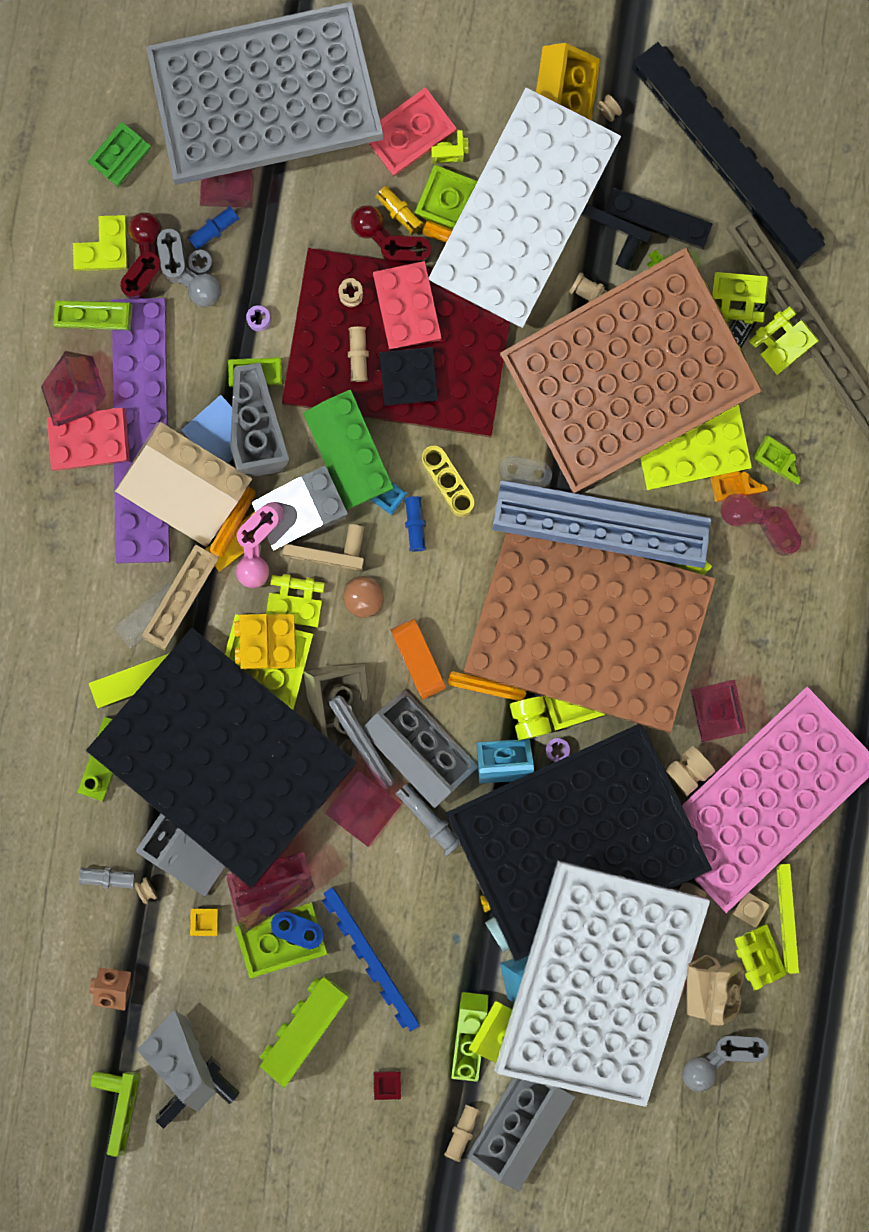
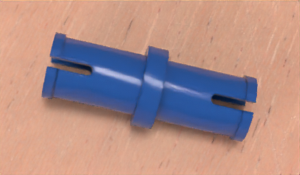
(213, 228)
(415, 524)

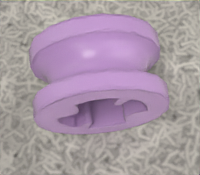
(252, 313)
(549, 749)

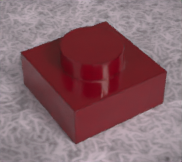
(387, 1085)

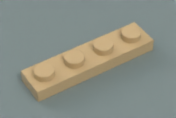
(180, 597)

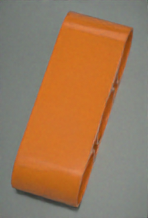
(418, 659)

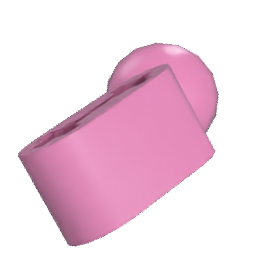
(252, 569)

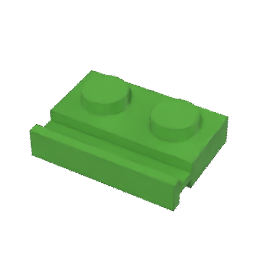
(119, 154)

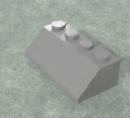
(419, 748)
(519, 1130)

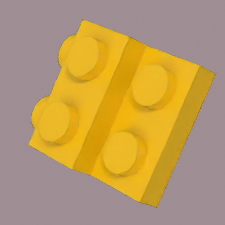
(265, 641)

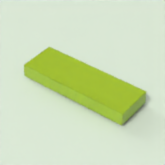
(92, 315)

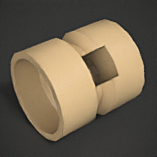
(689, 770)

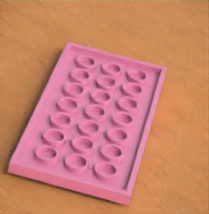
(773, 795)

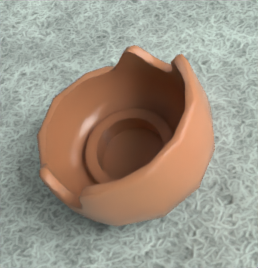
(363, 596)

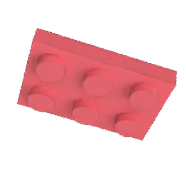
(412, 131)
(407, 306)
(89, 440)

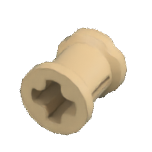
(357, 288)

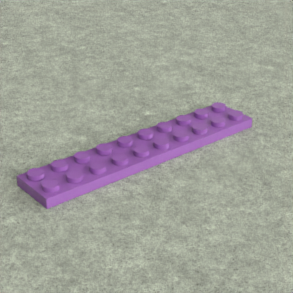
(142, 391)

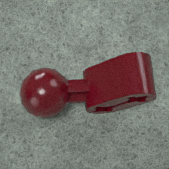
(368, 223)
(144, 231)

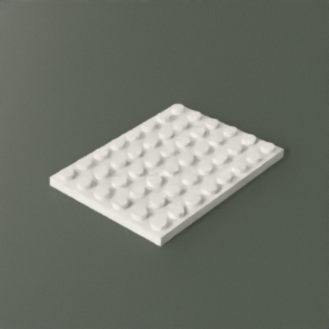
(601, 984)

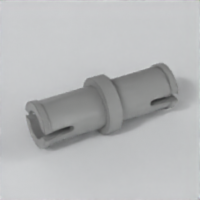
(106, 878)

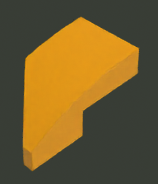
(735, 483)

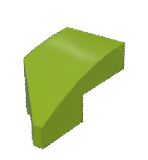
(777, 459)

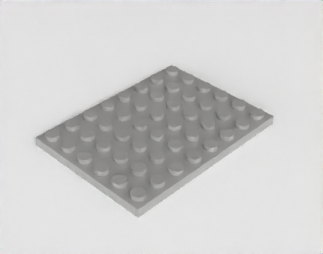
(264, 93)

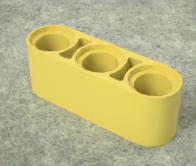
(445, 468)

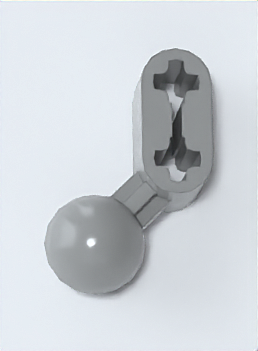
(202, 288)
(700, 1073)

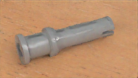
(438, 829)

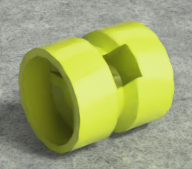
(530, 718)

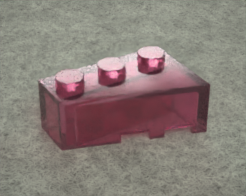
(279, 887)

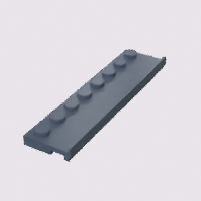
(602, 524)

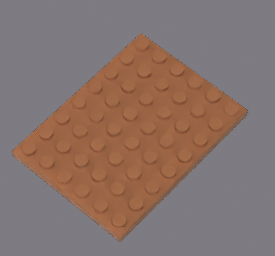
(631, 371)
(591, 628)

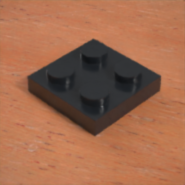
(408, 376)

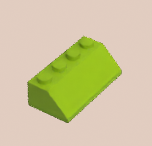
(304, 1030)

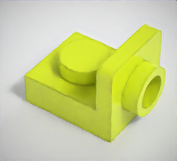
(449, 153)

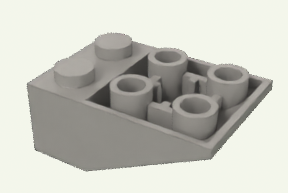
(179, 856)

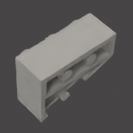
(177, 1060)

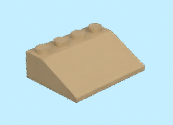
(183, 484)

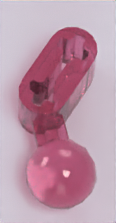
(739, 510)

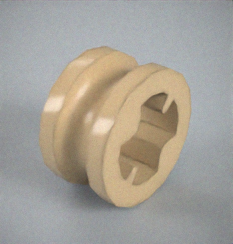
(609, 108)
(145, 890)

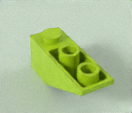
(470, 1019)

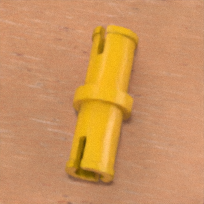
(399, 210)

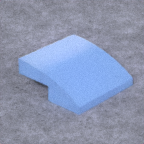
(213, 429)

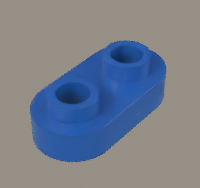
(297, 930)

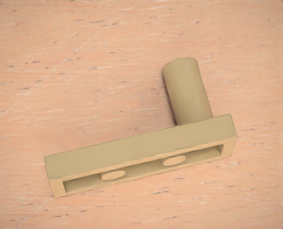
(348, 560)

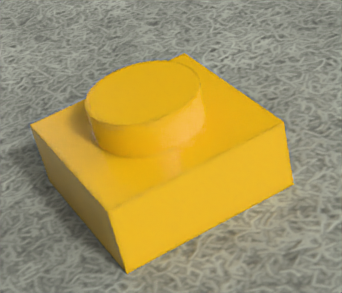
(203, 922)

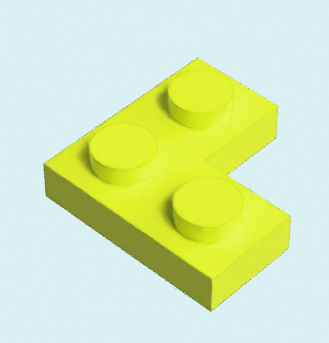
(109, 252)

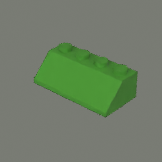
(348, 450)

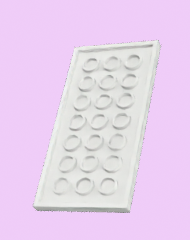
(524, 207)

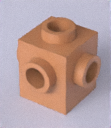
(111, 988)

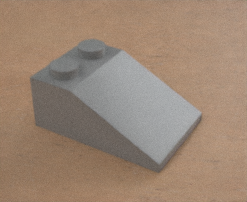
(308, 507)

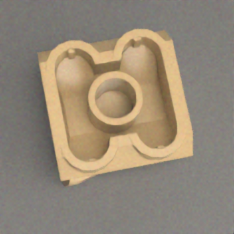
(714, 990)

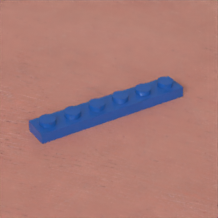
(375, 970)

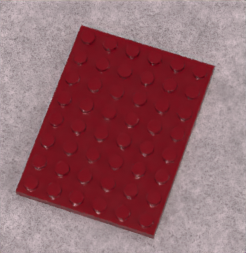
(464, 359)

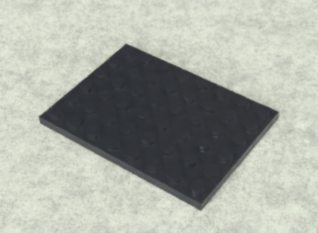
(221, 757)
(592, 810)

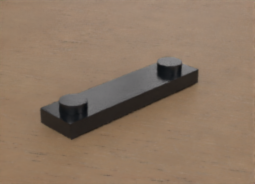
(658, 218)

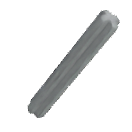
(361, 742)

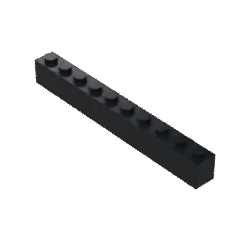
(728, 155)

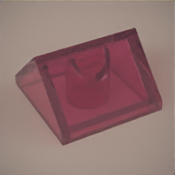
(718, 711)

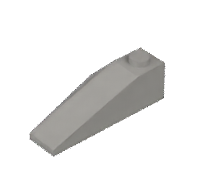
(254, 425)

